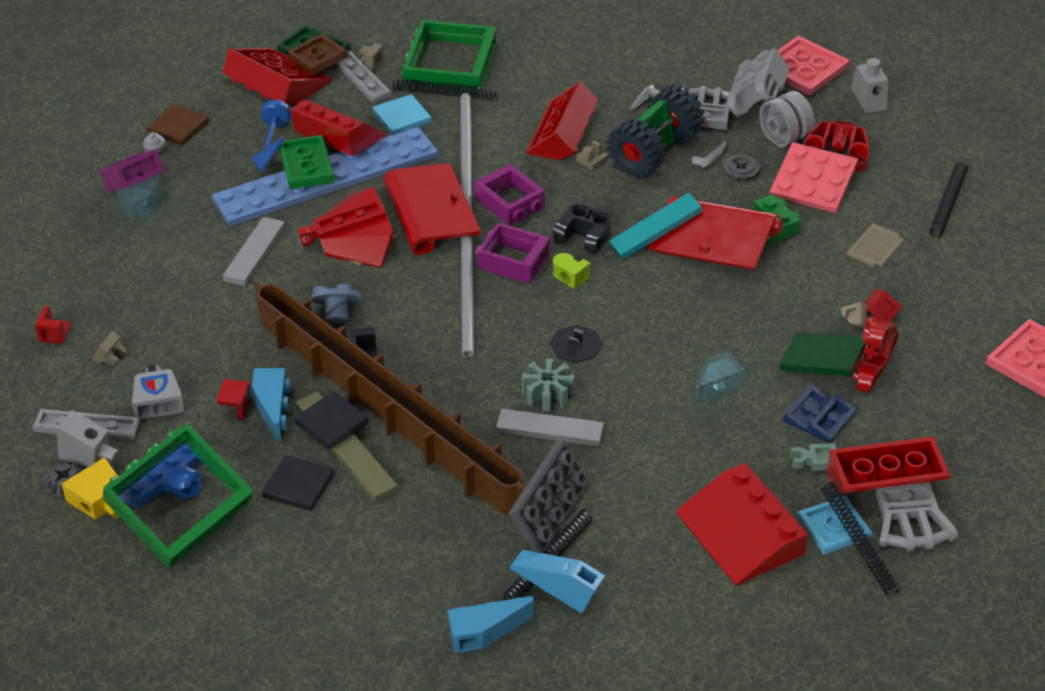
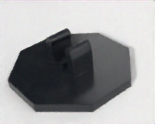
(576, 343)

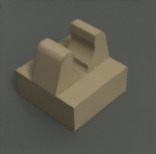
(373, 56)
(592, 156)
(107, 348)

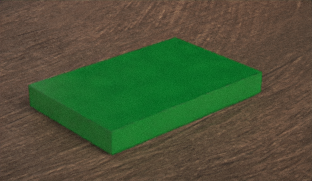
(306, 162)

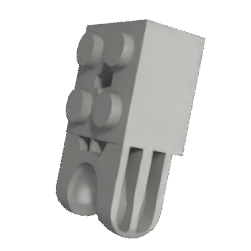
(757, 81)

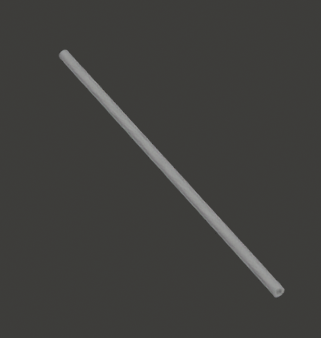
(467, 289)

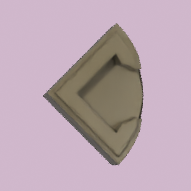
(855, 314)

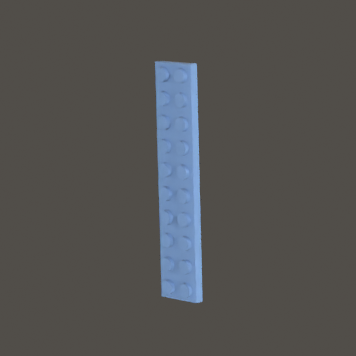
(273, 193)

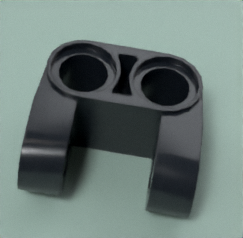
(586, 222)

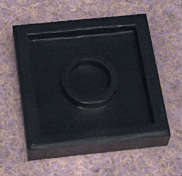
(331, 420)
(298, 483)

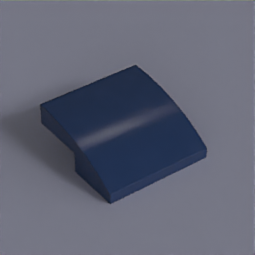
(819, 414)

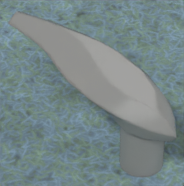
(648, 92)
(710, 159)

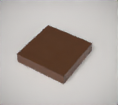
(317, 54)
(178, 124)

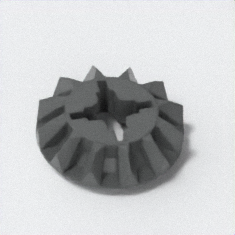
(751, 167)
(51, 480)

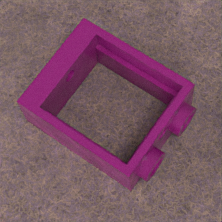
(131, 170)
(489, 186)
(535, 244)

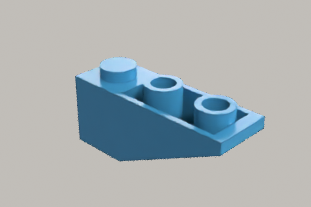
(270, 397)
(562, 577)
(483, 624)

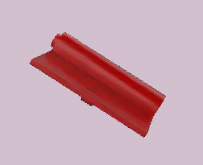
(426, 207)
(721, 235)

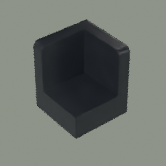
(365, 340)

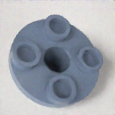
(336, 302)

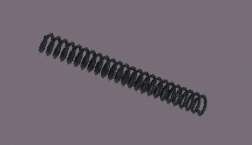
(444, 86)
(948, 188)
(554, 542)
(891, 585)

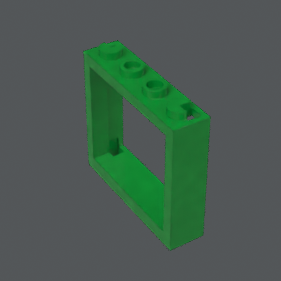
(456, 33)
(156, 455)

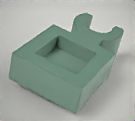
(816, 456)

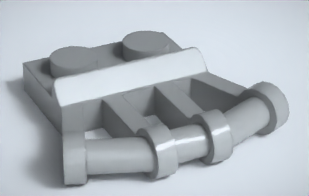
(715, 114)
(912, 502)

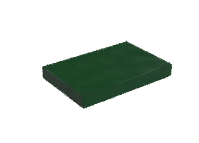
(305, 34)
(823, 354)

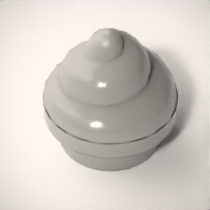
(154, 141)

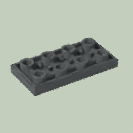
(549, 497)

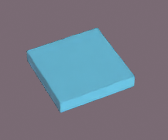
(402, 114)
(826, 527)

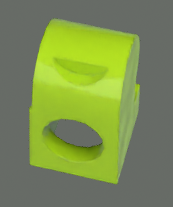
(569, 270)

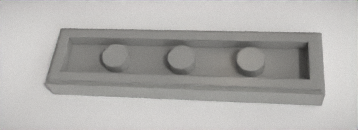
(363, 78)
(253, 251)
(118, 426)
(550, 427)

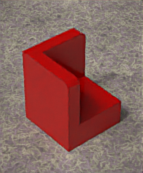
(882, 305)
(49, 329)
(235, 394)

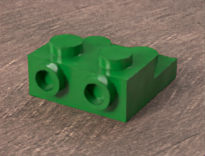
(779, 206)

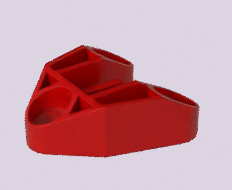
(841, 133)
(880, 340)

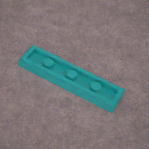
(656, 225)

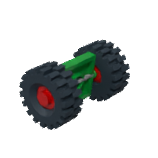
(640, 143)

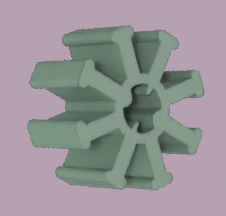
(547, 384)

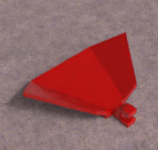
(353, 229)

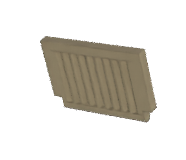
(875, 246)

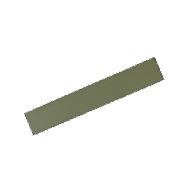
(358, 460)

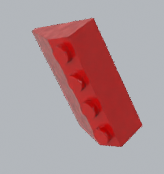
(272, 74)
(743, 525)

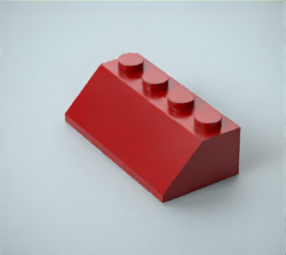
(563, 123)
(337, 129)
(886, 465)

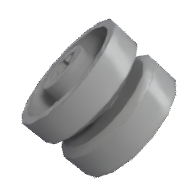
(787, 118)

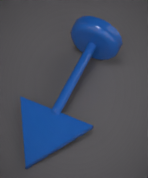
(276, 115)

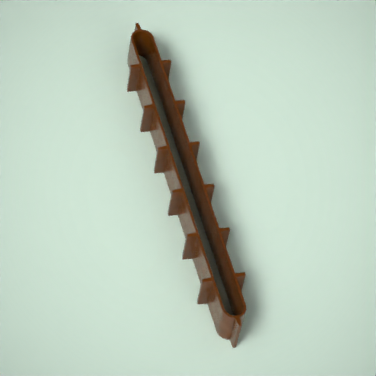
(390, 398)

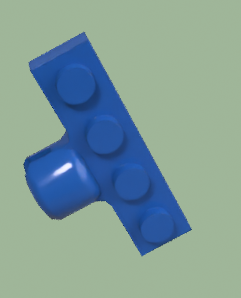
(172, 475)

